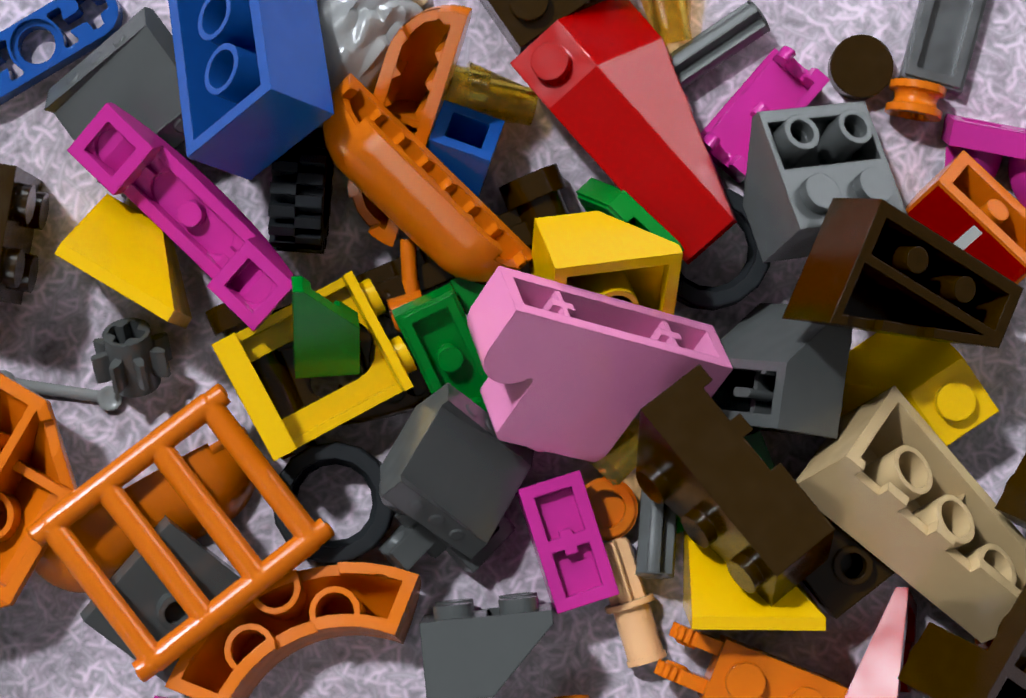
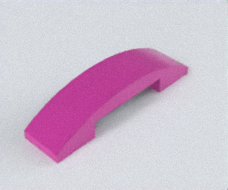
(188, 209)

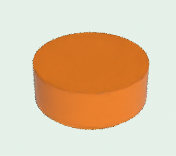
(613, 507)

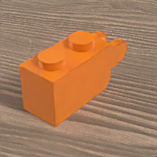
(744, 671)

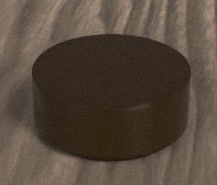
(860, 67)

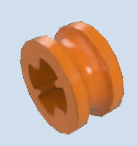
(915, 99)

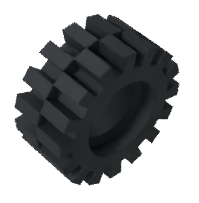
(301, 198)

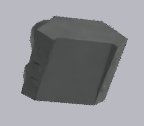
(130, 70)
(453, 471)

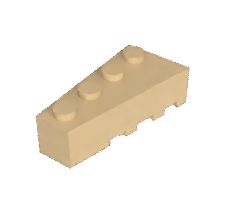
(919, 512)

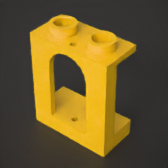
(381, 382)

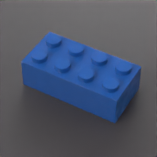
(248, 79)

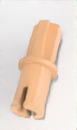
(632, 607)

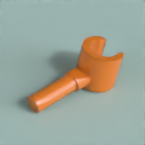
(409, 278)

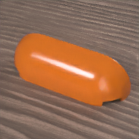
(414, 87)
(417, 188)
(154, 499)

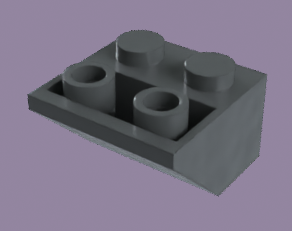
(802, 163)
(785, 373)
(479, 649)

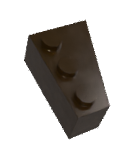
(899, 278)
(726, 492)

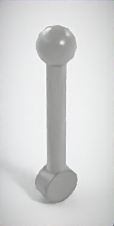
(105, 397)

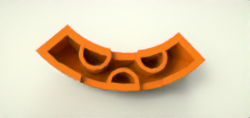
(295, 614)

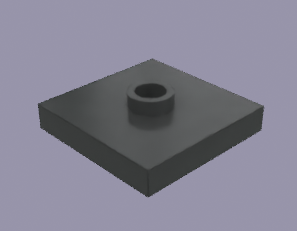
(151, 598)

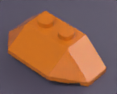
(32, 480)

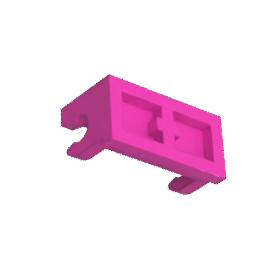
(773, 86)
(567, 542)

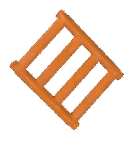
(107, 489)

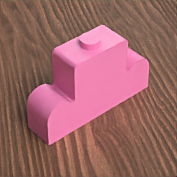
(578, 364)

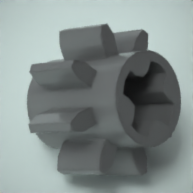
(131, 357)

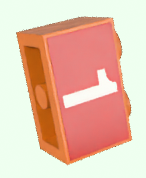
(975, 215)

